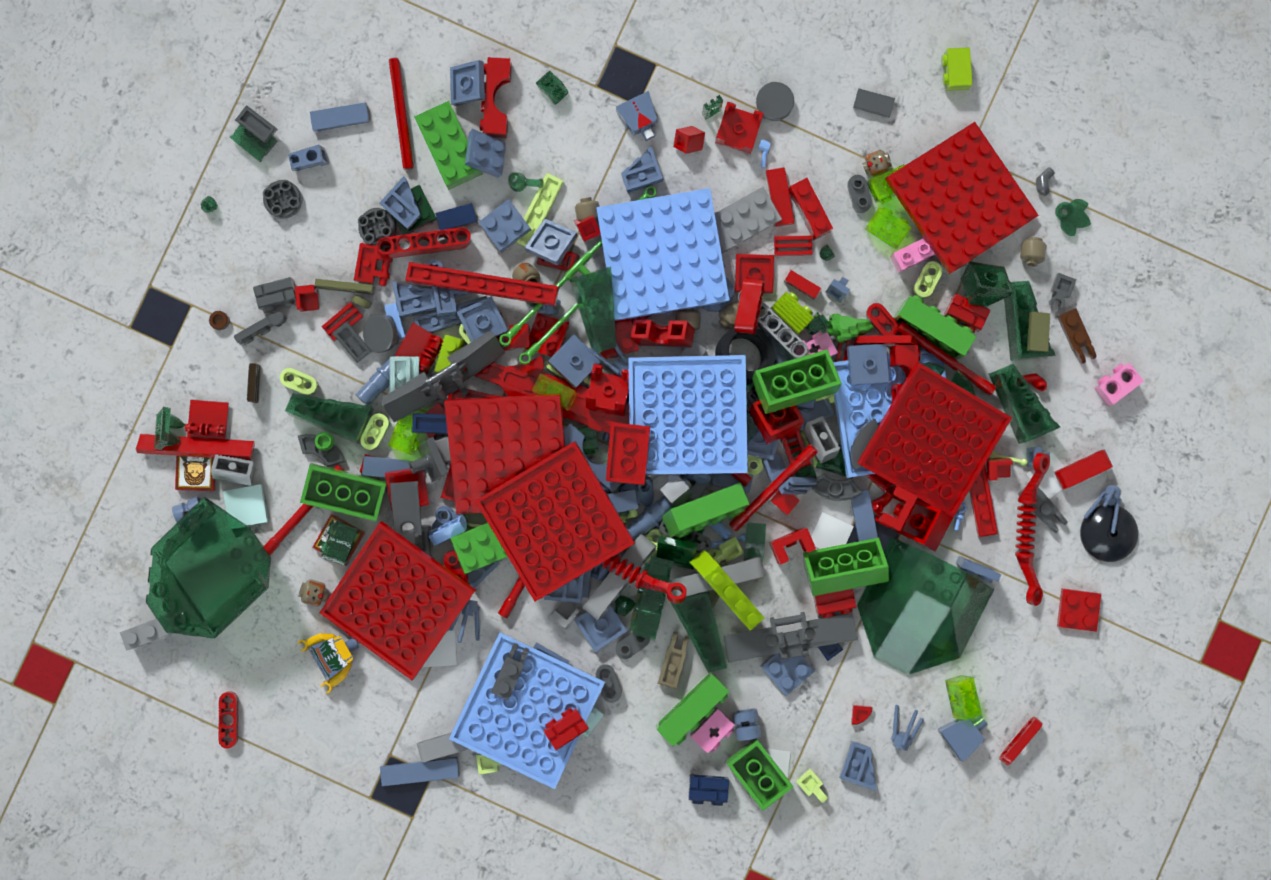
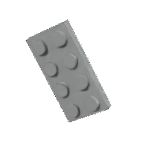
(745, 219)

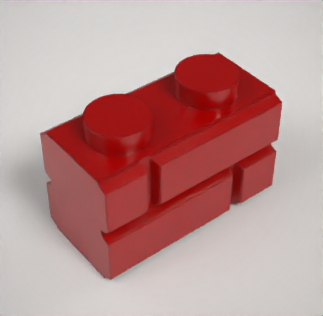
(967, 314)
(834, 602)
(565, 728)

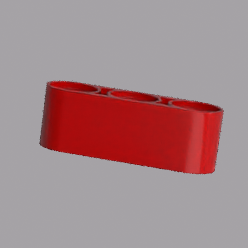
(749, 306)
(1083, 469)

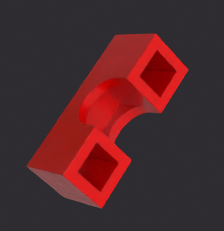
(814, 214)
(652, 334)
(905, 358)

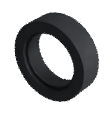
(760, 340)

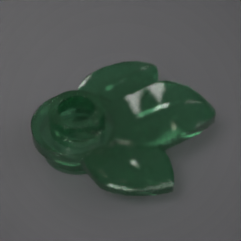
(1075, 216)

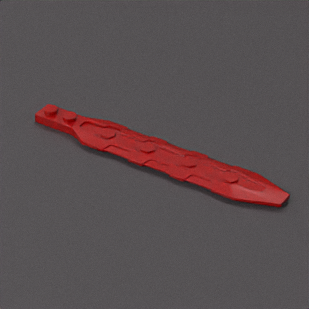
(520, 380)

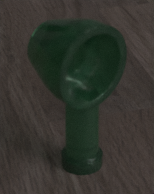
(522, 182)
(624, 605)

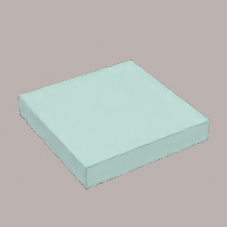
(247, 504)

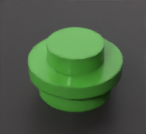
(324, 441)

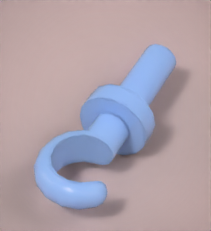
(959, 517)

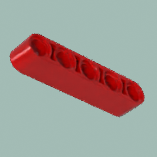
(414, 239)

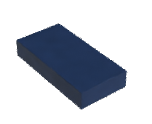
(456, 217)
(429, 423)

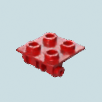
(540, 327)
(421, 344)
(207, 419)

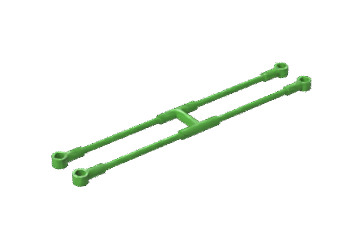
(578, 266)

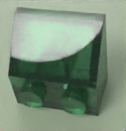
(985, 284)

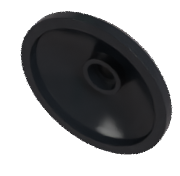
(1097, 538)

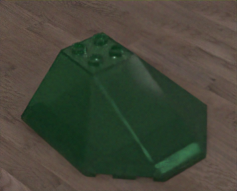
(206, 572)
(922, 611)

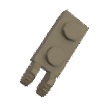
(673, 663)

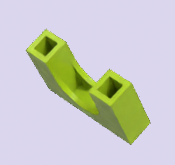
(727, 590)

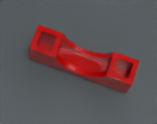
(497, 74)

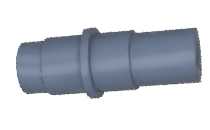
(377, 383)
(649, 518)

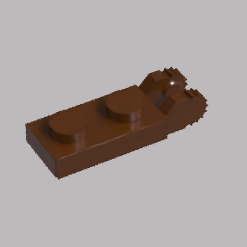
(1076, 334)

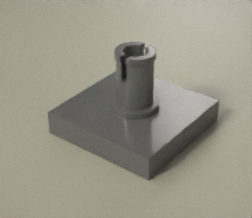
(430, 460)

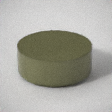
(362, 302)

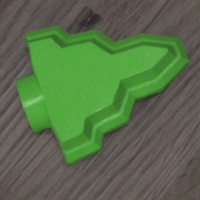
(847, 328)

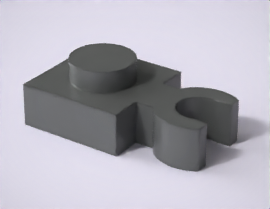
(1062, 287)

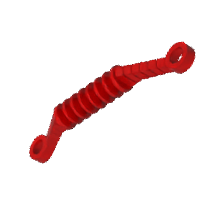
(1025, 558)
(644, 580)

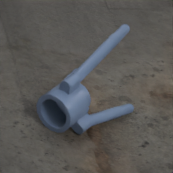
(617, 366)
(1110, 497)
(469, 608)
(904, 739)

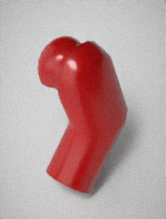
(1036, 381)
(882, 501)

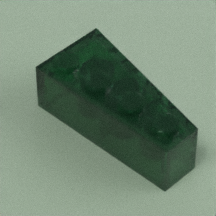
(596, 306)
(1017, 320)
(1019, 402)
(337, 417)
(651, 601)
(701, 625)

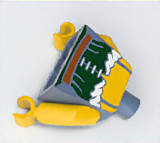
(331, 656)

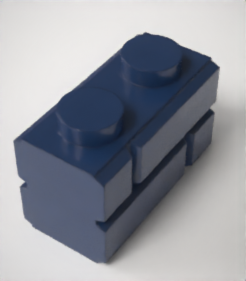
(708, 788)

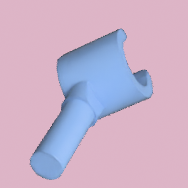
(764, 146)

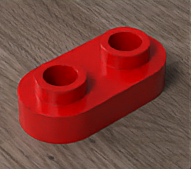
(884, 318)
(454, 567)

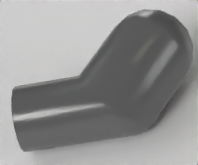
(1042, 181)

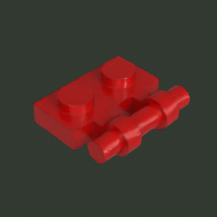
(367, 263)

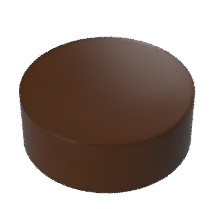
(219, 320)

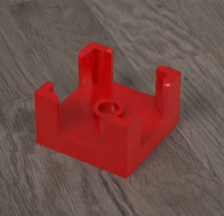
(738, 128)
(607, 391)
(900, 512)
(790, 540)

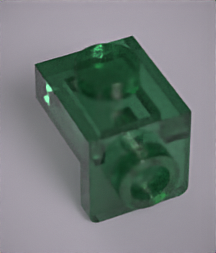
(552, 87)

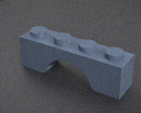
(573, 434)

